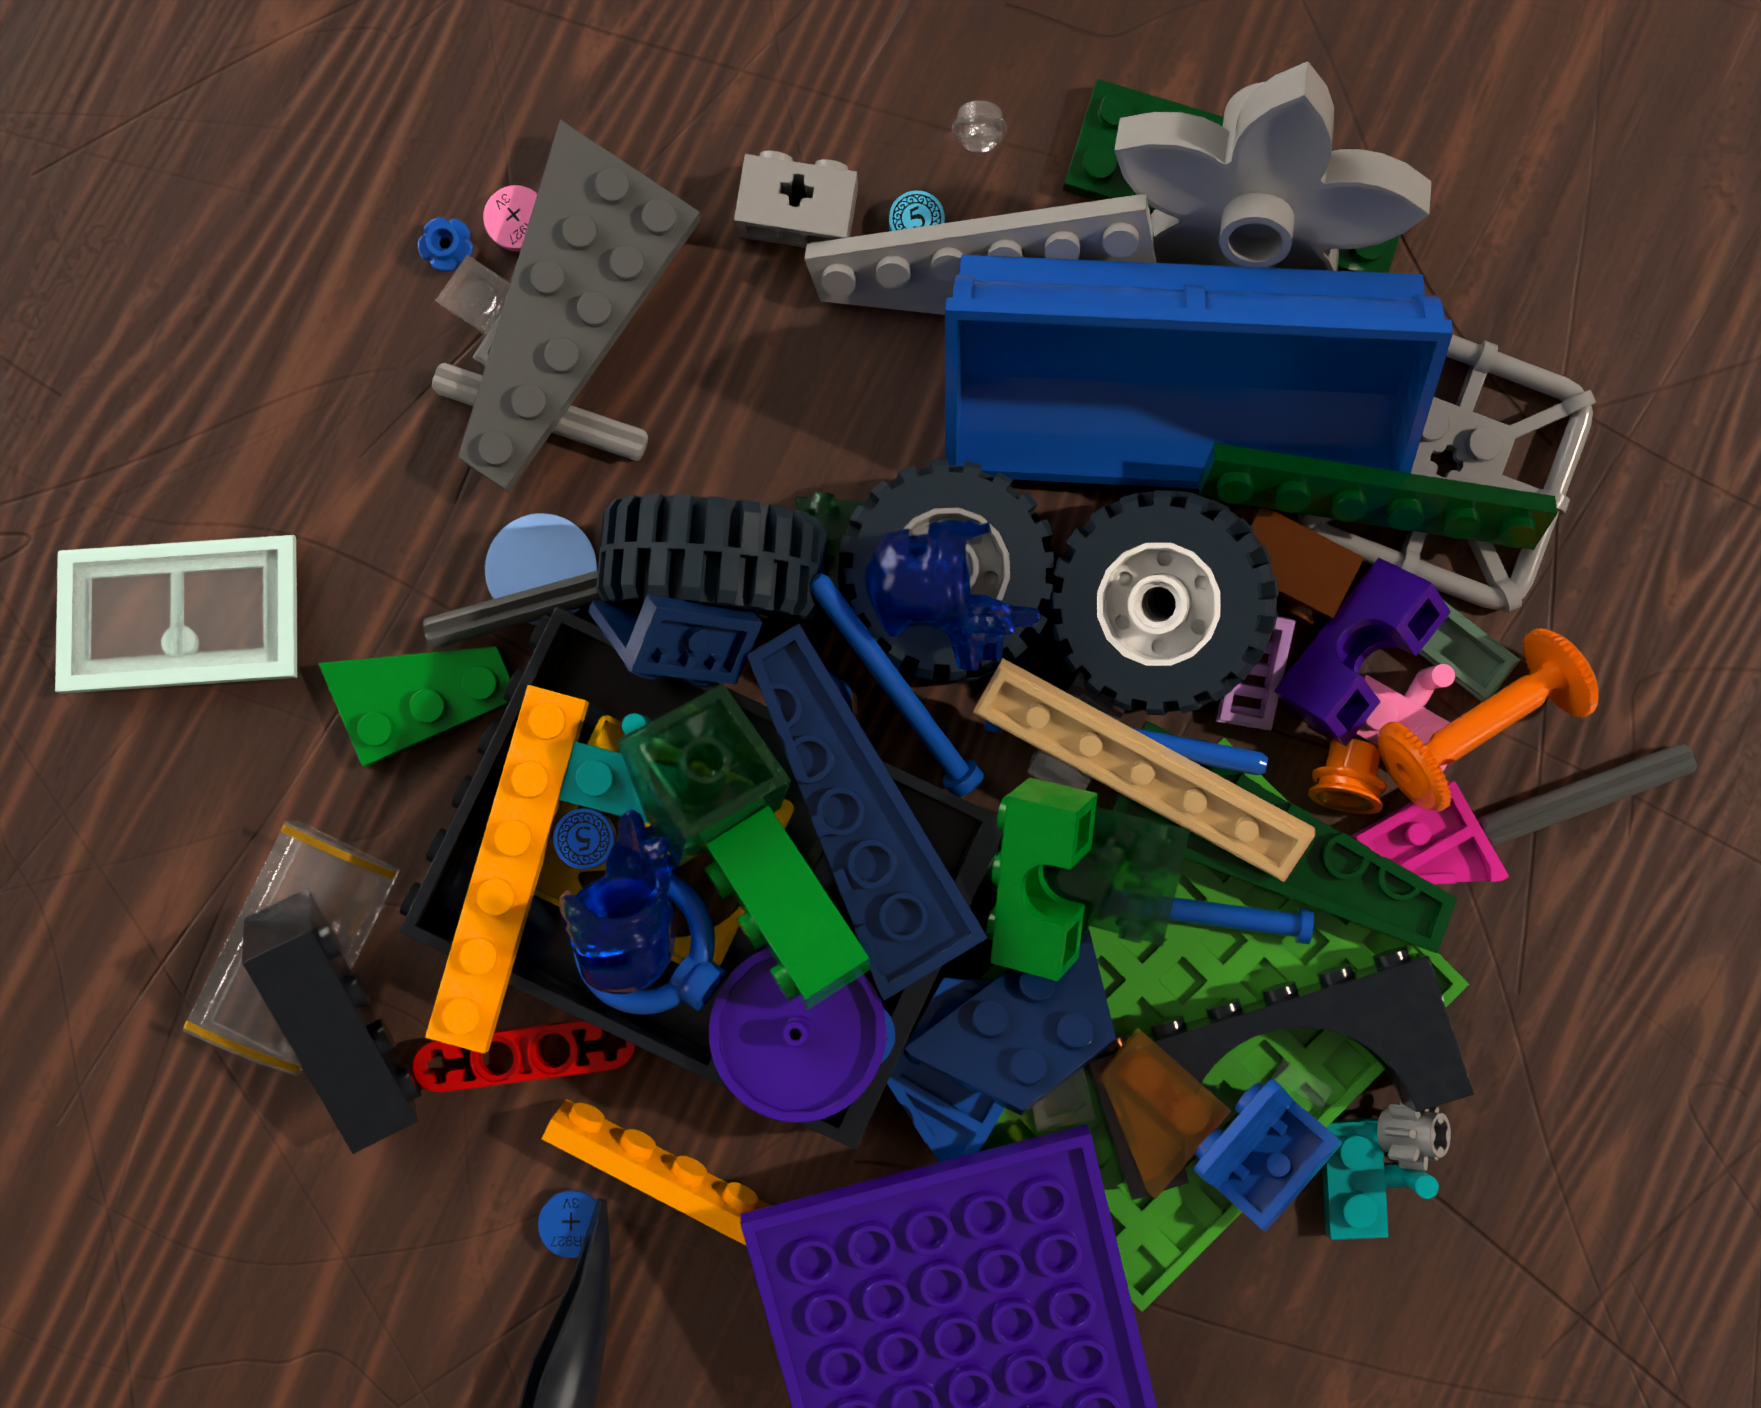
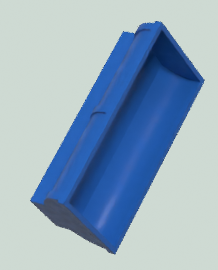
(1152, 363)

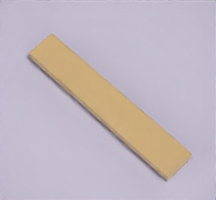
(1144, 770)

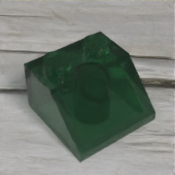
(701, 772)

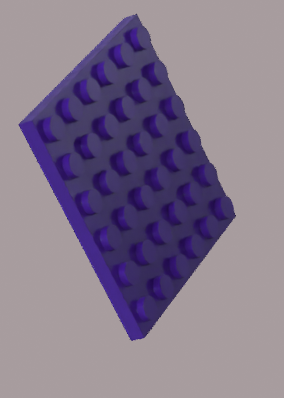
(955, 1286)

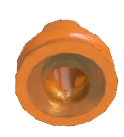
(1349, 779)

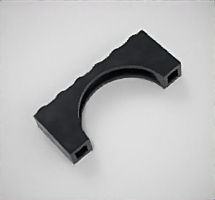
(1385, 1008)

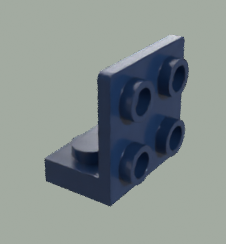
(679, 638)

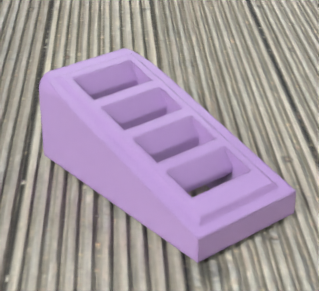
(1272, 671)

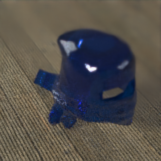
(928, 584)
(624, 918)

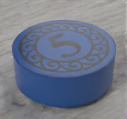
(584, 838)

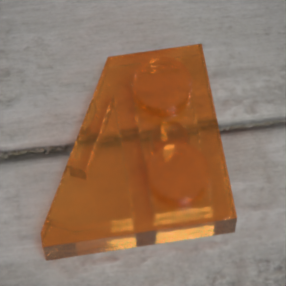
(1159, 1109)

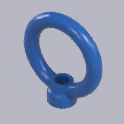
(696, 975)

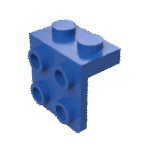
(1265, 1153)

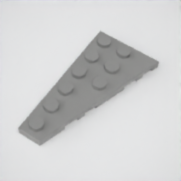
(919, 265)

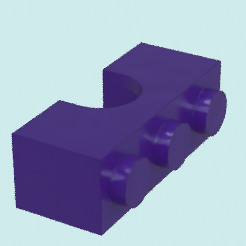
(1381, 612)

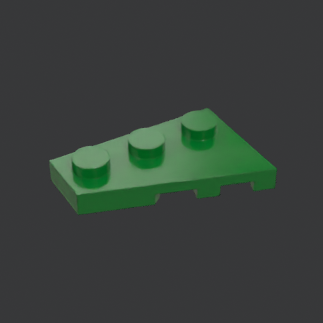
(414, 697)

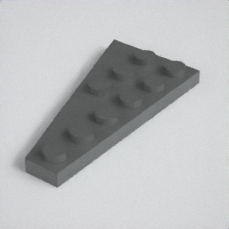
(580, 277)

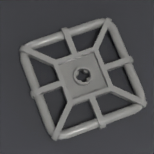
(1481, 454)

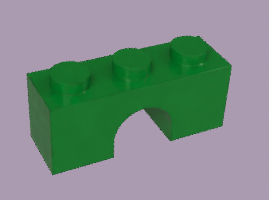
(1030, 923)

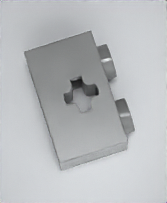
(772, 182)

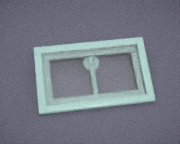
(176, 614)

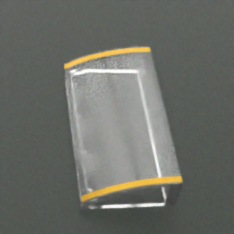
(350, 895)

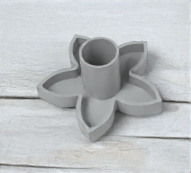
(1266, 181)

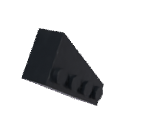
(328, 1020)

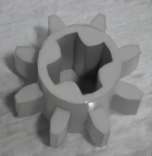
(1413, 1135)

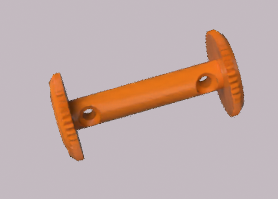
(1555, 672)

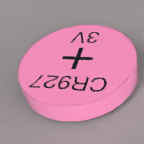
(508, 215)

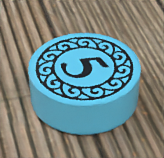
(915, 210)

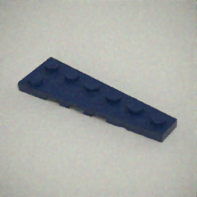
(879, 855)

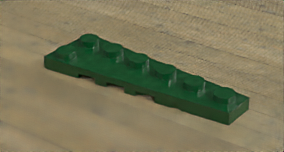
(1331, 874)

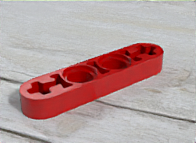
(527, 1060)

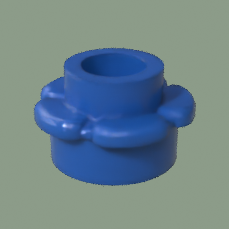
(445, 258)

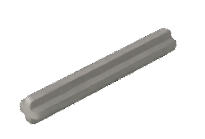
(575, 424)

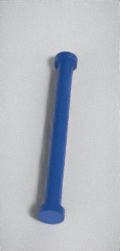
(1245, 918)

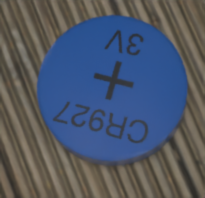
(566, 1221)

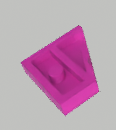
(1436, 845)

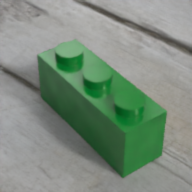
(785, 909)

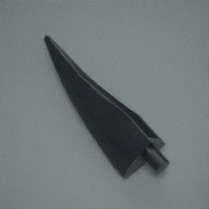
(571, 1354)

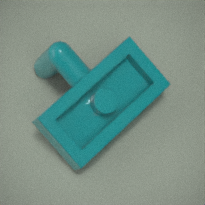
(600, 777)
(1358, 1181)

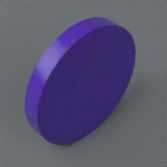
(791, 1058)

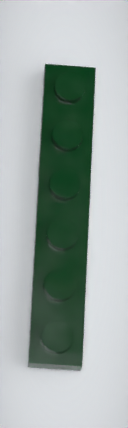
(1376, 496)

